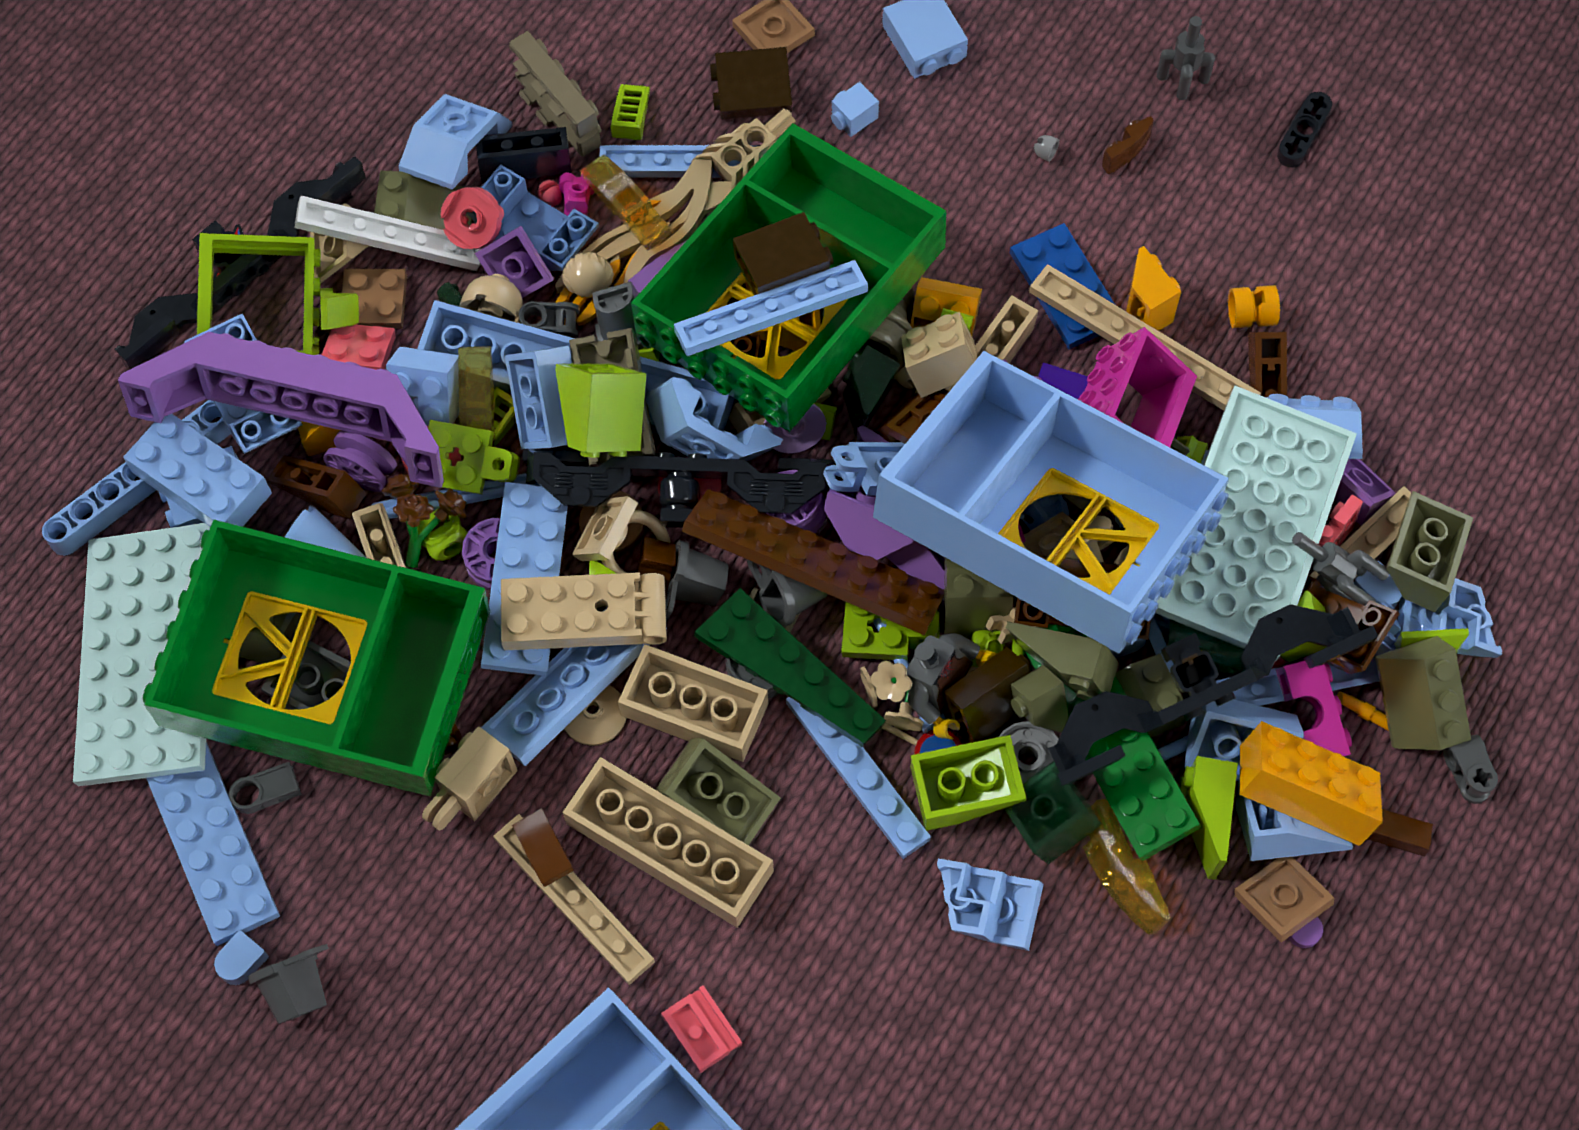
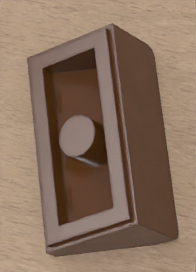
(1403, 833)

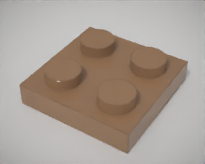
(773, 25)
(380, 295)
(1284, 897)

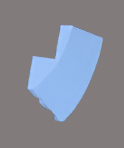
(1460, 610)
(990, 903)

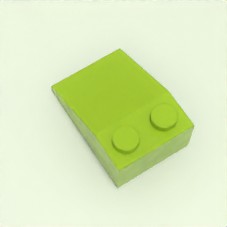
(966, 781)
(1210, 793)

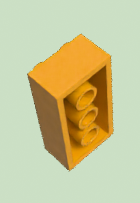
(1310, 783)

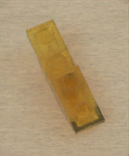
(626, 201)
(1125, 878)

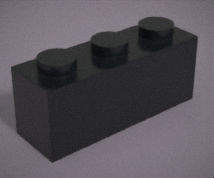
(525, 153)

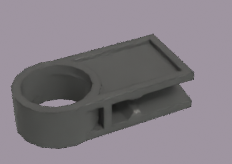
(274, 787)

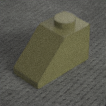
(1041, 699)

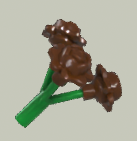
(415, 508)

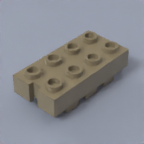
(555, 94)
(622, 351)

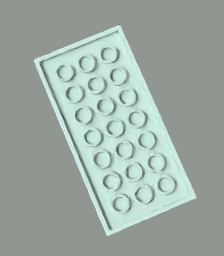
(1279, 484)
(127, 612)

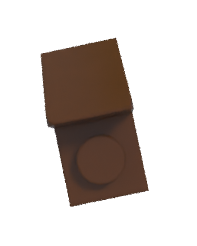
(658, 558)

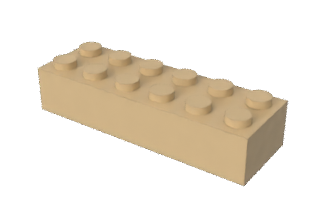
(668, 842)

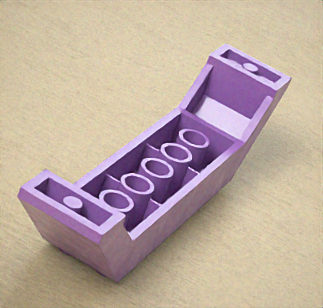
(286, 386)

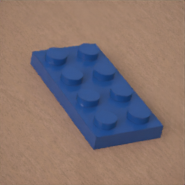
(1061, 252)

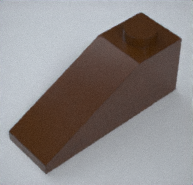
(1268, 362)
(318, 485)

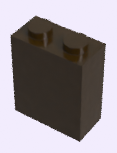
(751, 83)
(781, 253)
(984, 697)

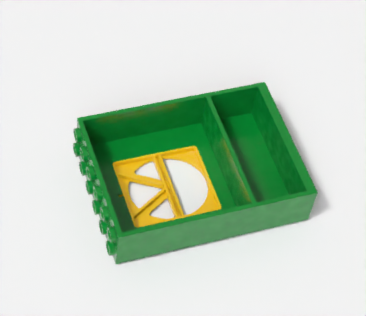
(859, 219)
(406, 638)

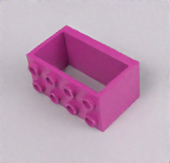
(1152, 372)

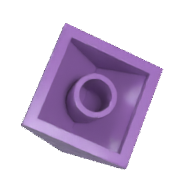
(517, 260)
(1365, 485)

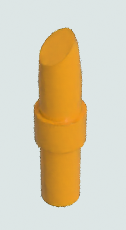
(1364, 710)

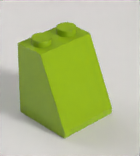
(601, 407)

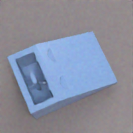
(1277, 835)

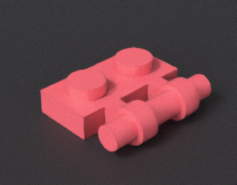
(1342, 521)

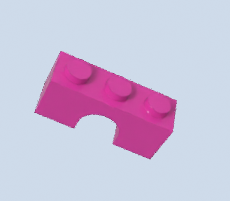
(1314, 686)

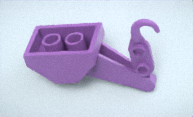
(861, 533)

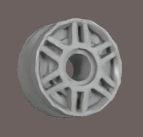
(1033, 741)

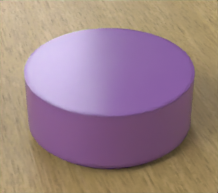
(1308, 935)

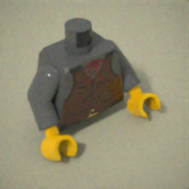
(936, 668)

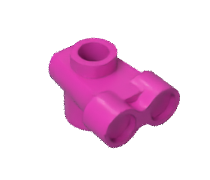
(576, 193)

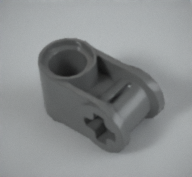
(552, 317)
(1468, 763)

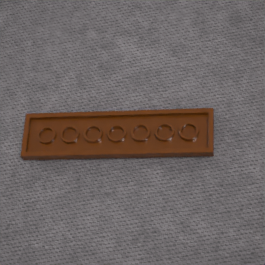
(815, 561)

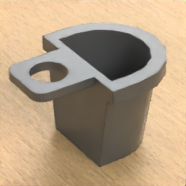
(615, 310)
(695, 578)
(782, 595)
(292, 985)

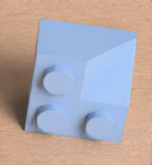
(429, 381)

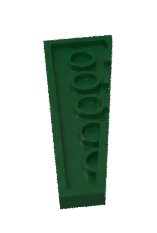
(769, 651)

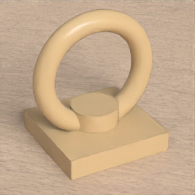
(609, 528)

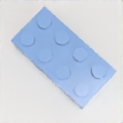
(197, 473)

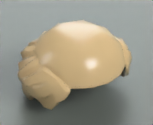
(587, 274)

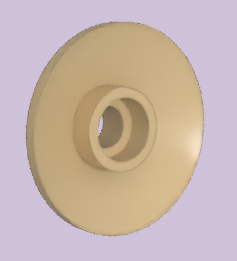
(601, 726)

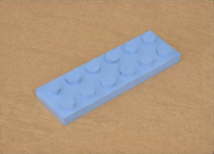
(526, 548)
(554, 700)
(214, 851)

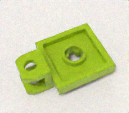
(480, 458)
(889, 643)

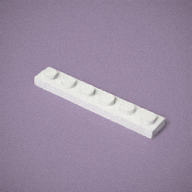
(382, 232)

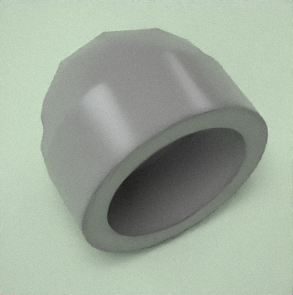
(1046, 147)

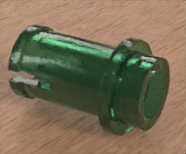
(449, 294)

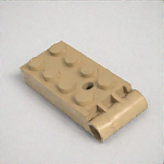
(565, 613)

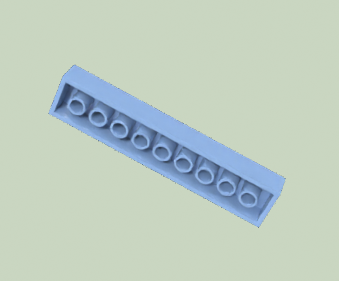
(457, 327)

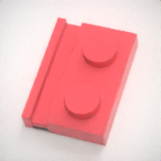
(701, 1029)

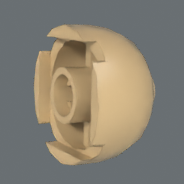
(494, 297)

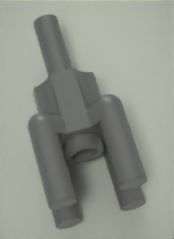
(1187, 58)
(1339, 568)

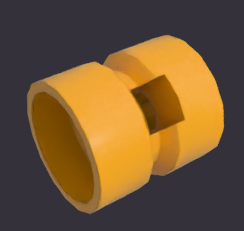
(1253, 306)

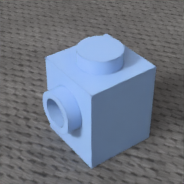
(854, 109)

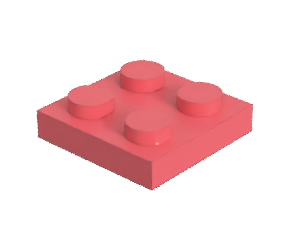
(360, 344)

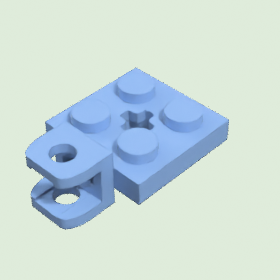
(861, 465)

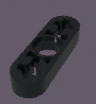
(1305, 141)

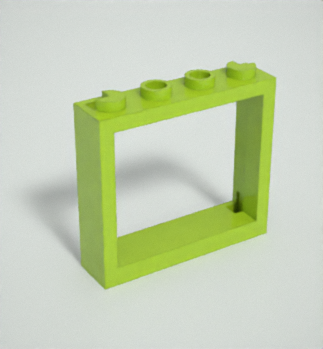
(260, 245)

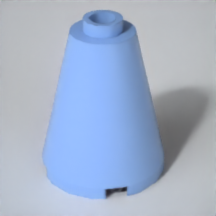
(317, 530)

